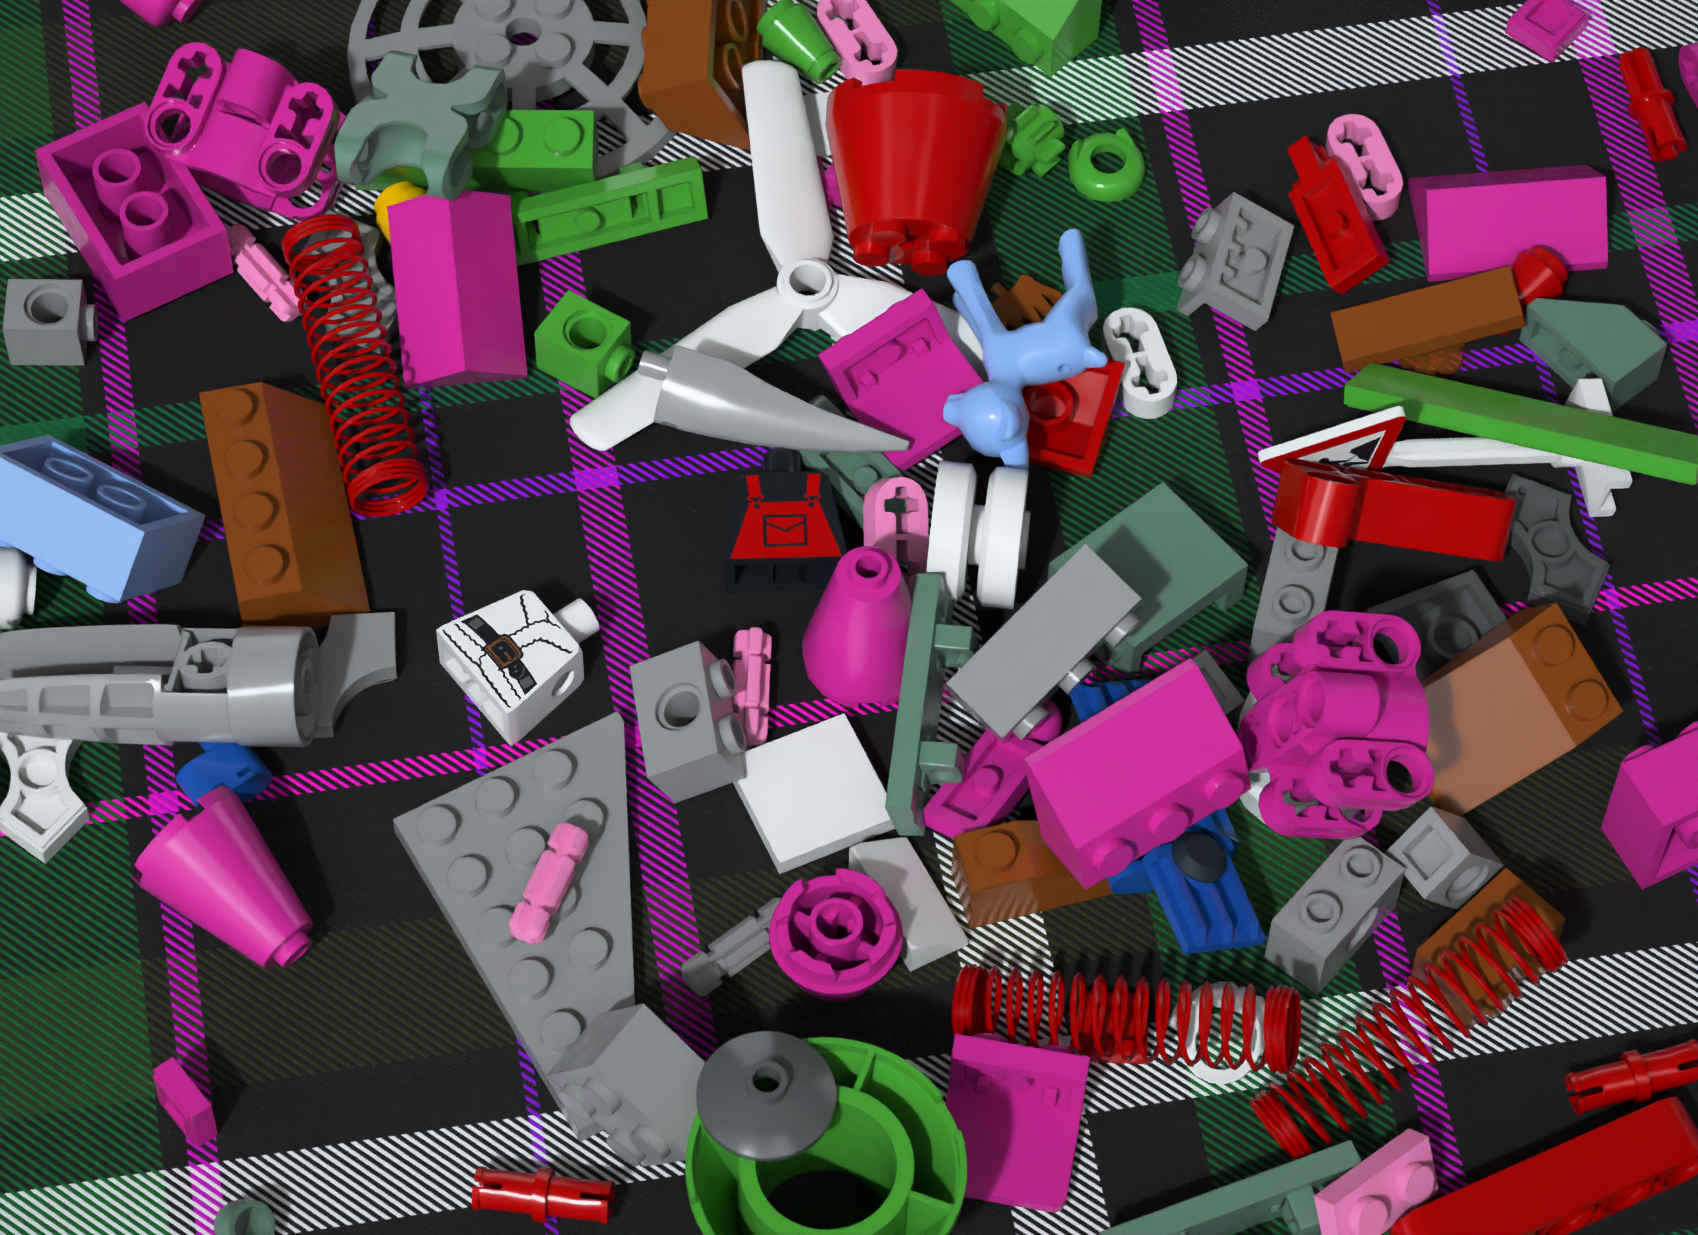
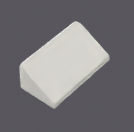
(925, 917)

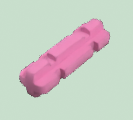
(263, 273)
(753, 682)
(548, 883)

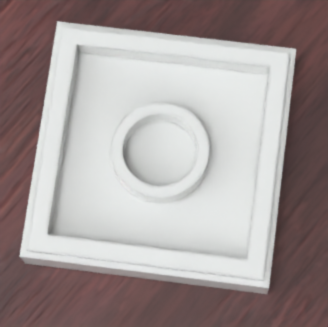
(813, 793)

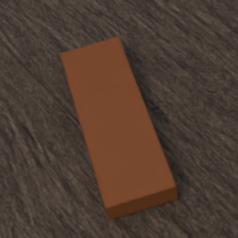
(1428, 319)

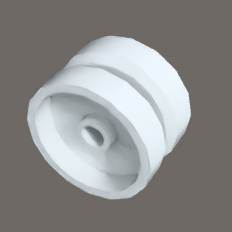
(979, 535)

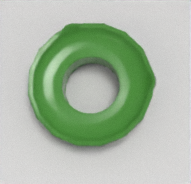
(1101, 185)

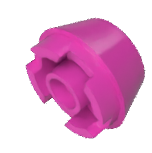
(836, 935)

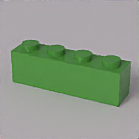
(527, 153)

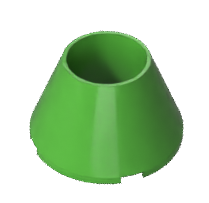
(884, 1132)

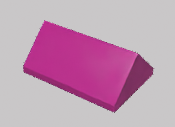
(1488, 217)
(457, 290)

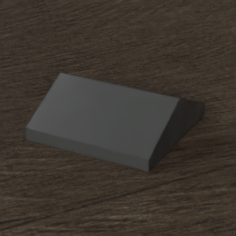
(1445, 617)

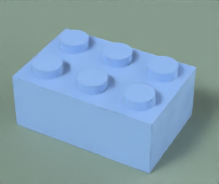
(92, 520)

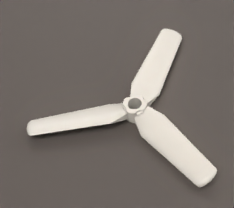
(800, 242)

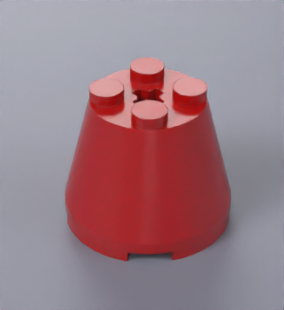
(914, 165)

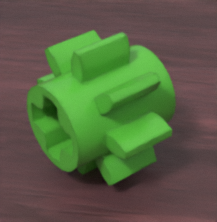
(1032, 139)

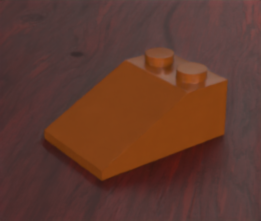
(1511, 707)

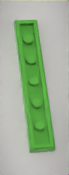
(1527, 422)

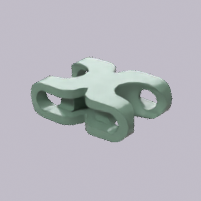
(421, 125)

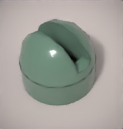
(244, 1218)

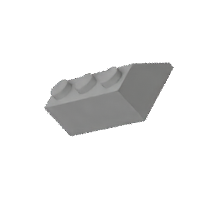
(1046, 646)

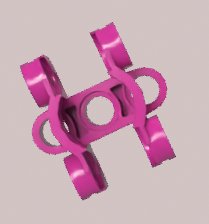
(248, 129)
(1337, 725)

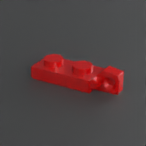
(1334, 217)

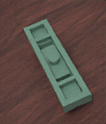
(916, 755)
(1253, 1200)

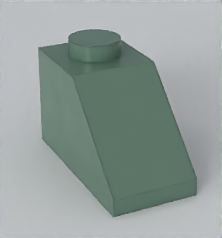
(1595, 343)

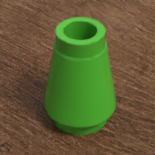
(797, 39)

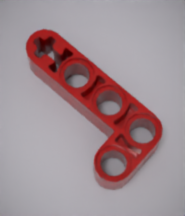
(1341, 503)

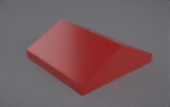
(1072, 418)

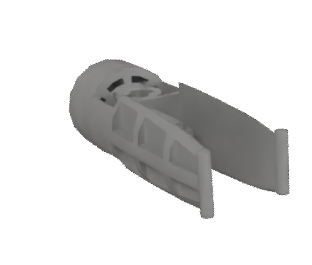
(162, 684)

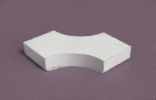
(40, 805)

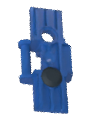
(1190, 873)

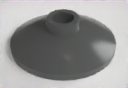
(766, 1123)

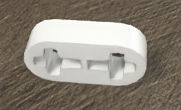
(1150, 359)

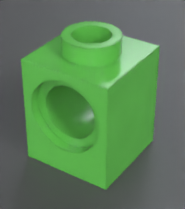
(582, 324)

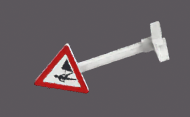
(1372, 446)

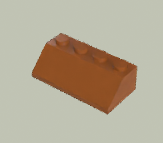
(697, 65)
(282, 507)

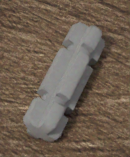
(730, 952)

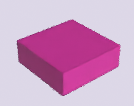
(1547, 26)
(184, 1102)

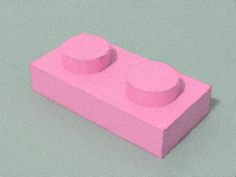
(1379, 1188)

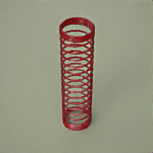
(382, 470)
(1531, 932)
(1281, 1016)

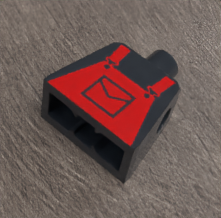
(783, 528)

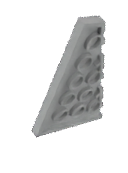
(478, 857)

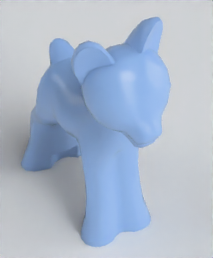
(1036, 354)

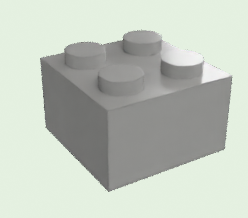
(634, 1083)

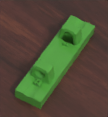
(608, 209)

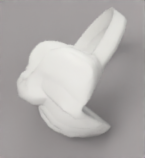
(1257, 1042)

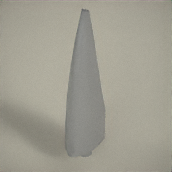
(732, 404)

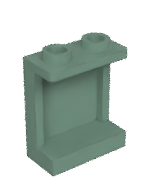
(1169, 563)

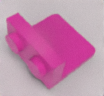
(900, 375)
(1017, 1118)

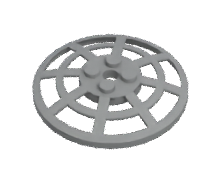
(532, 71)

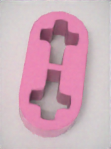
(866, 34)
(1374, 162)
(900, 535)

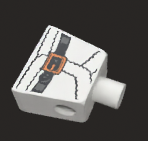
(517, 658)

